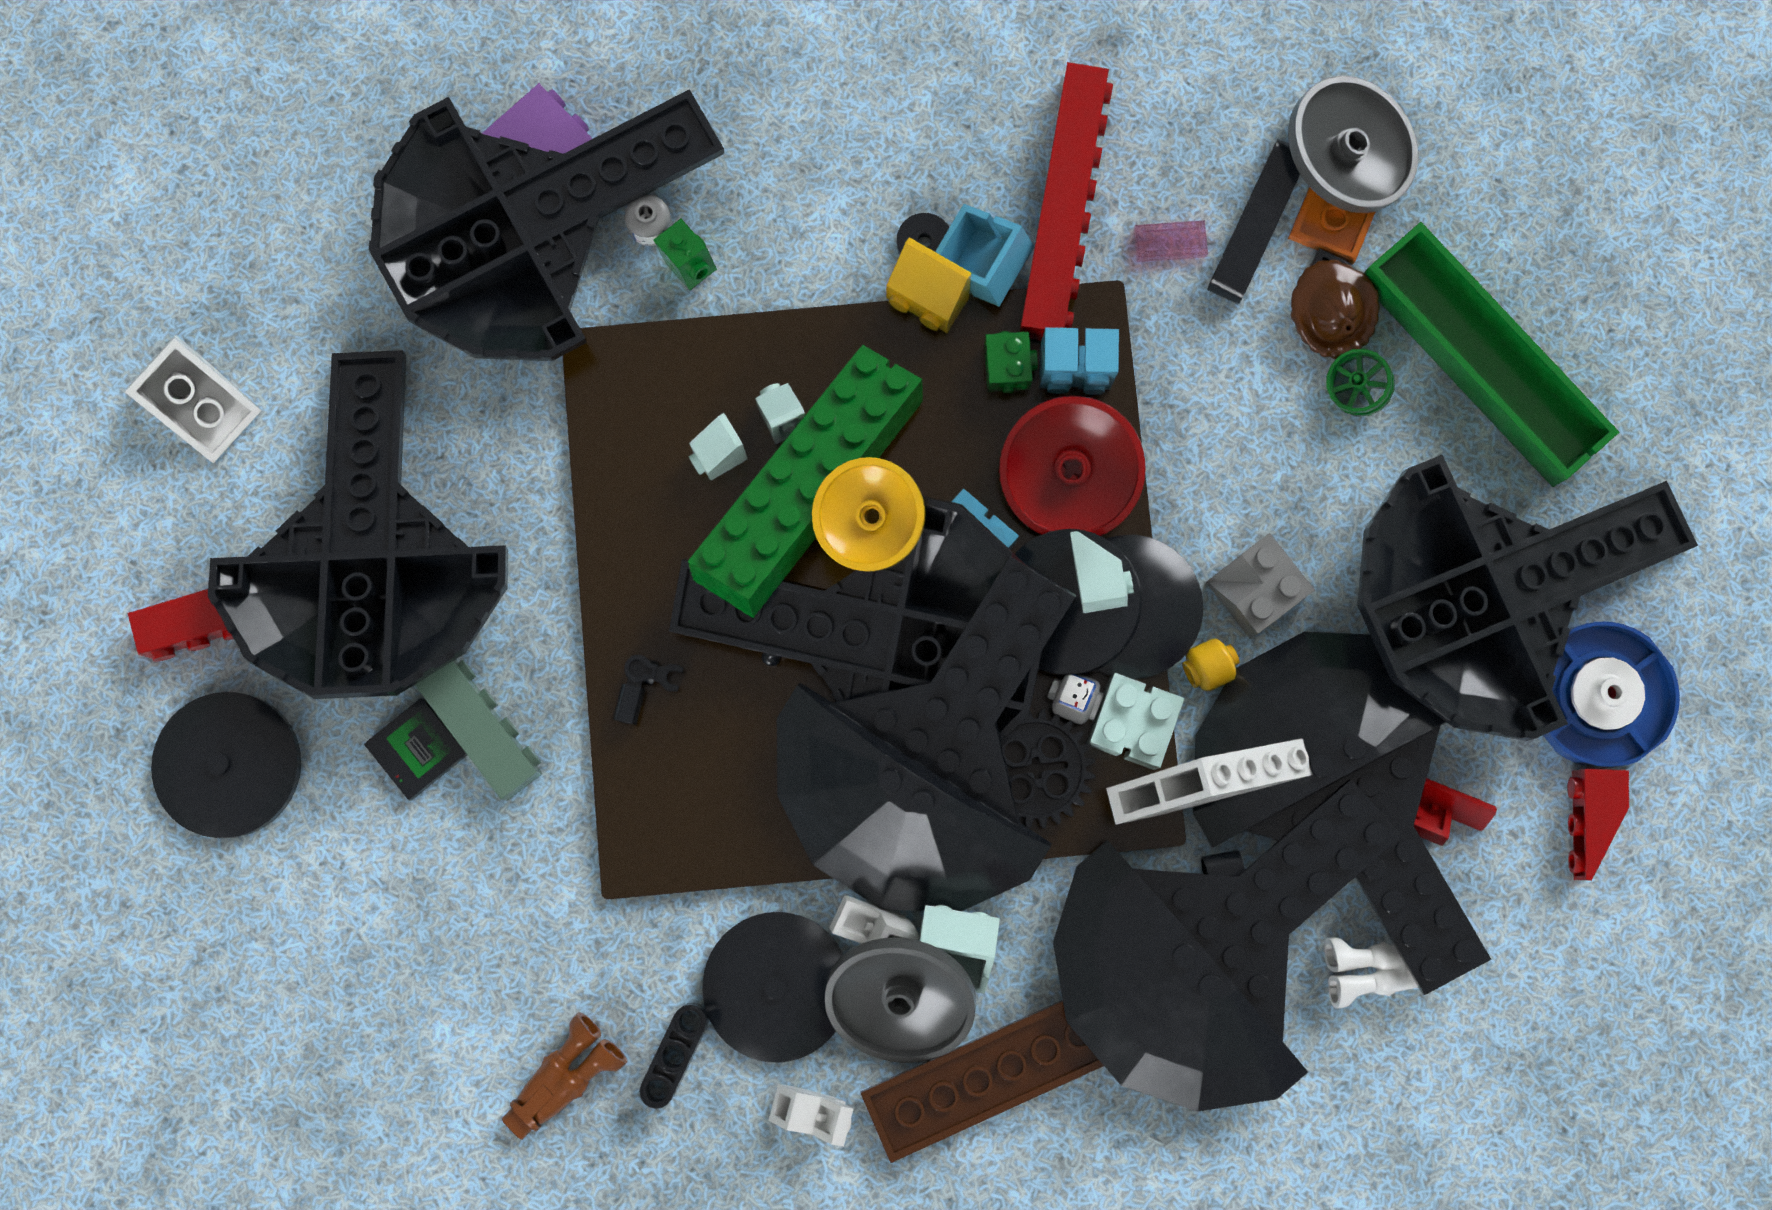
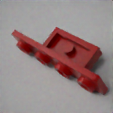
(1442, 805)

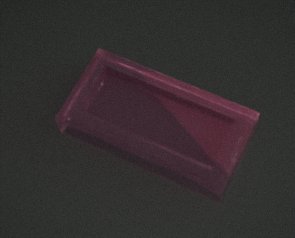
(1170, 241)

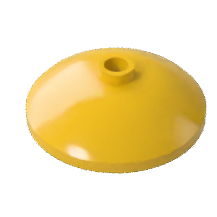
(843, 508)

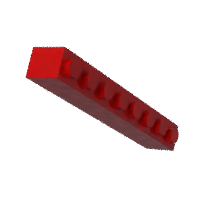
(1065, 200)

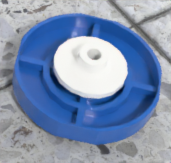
(1614, 696)

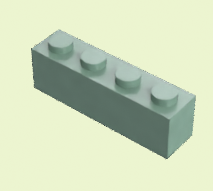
(479, 729)

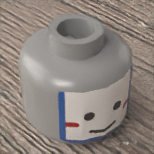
(647, 219)
(1076, 698)

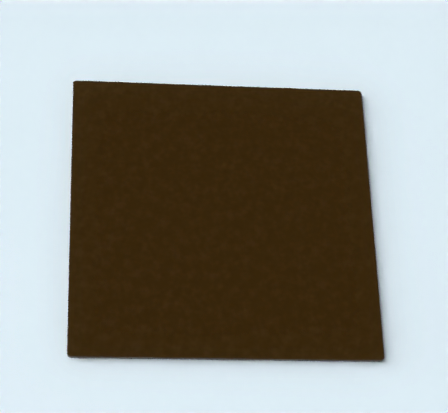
(695, 782)

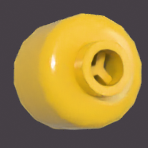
(1210, 665)

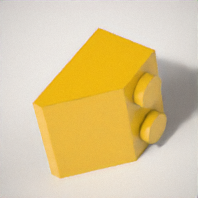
(928, 286)

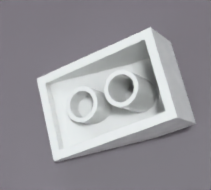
(193, 399)

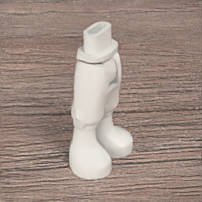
(1389, 977)

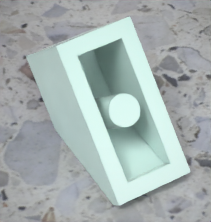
(779, 410)
(717, 448)
(1099, 576)

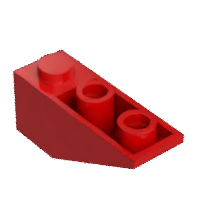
(1598, 811)

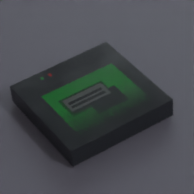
(415, 749)

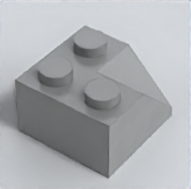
(1260, 586)

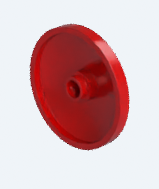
(1072, 466)

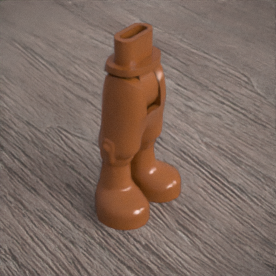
(555, 1085)

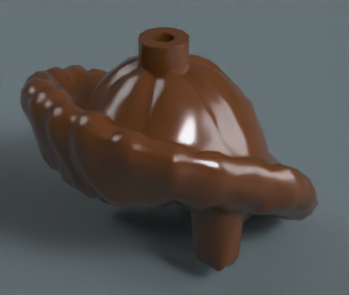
(1334, 308)

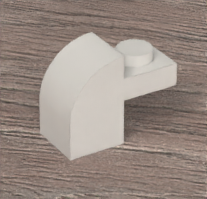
(867, 922)
(811, 1114)

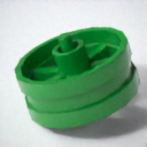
(1360, 382)

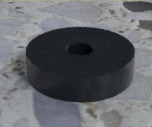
(921, 226)

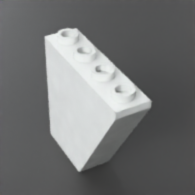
(1208, 780)

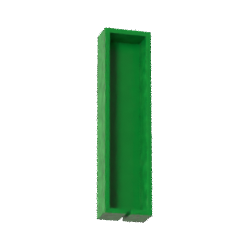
(1489, 356)
(773, 517)

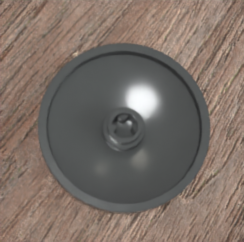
(1353, 144)
(900, 1000)

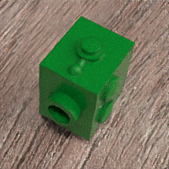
(685, 254)
(1009, 361)

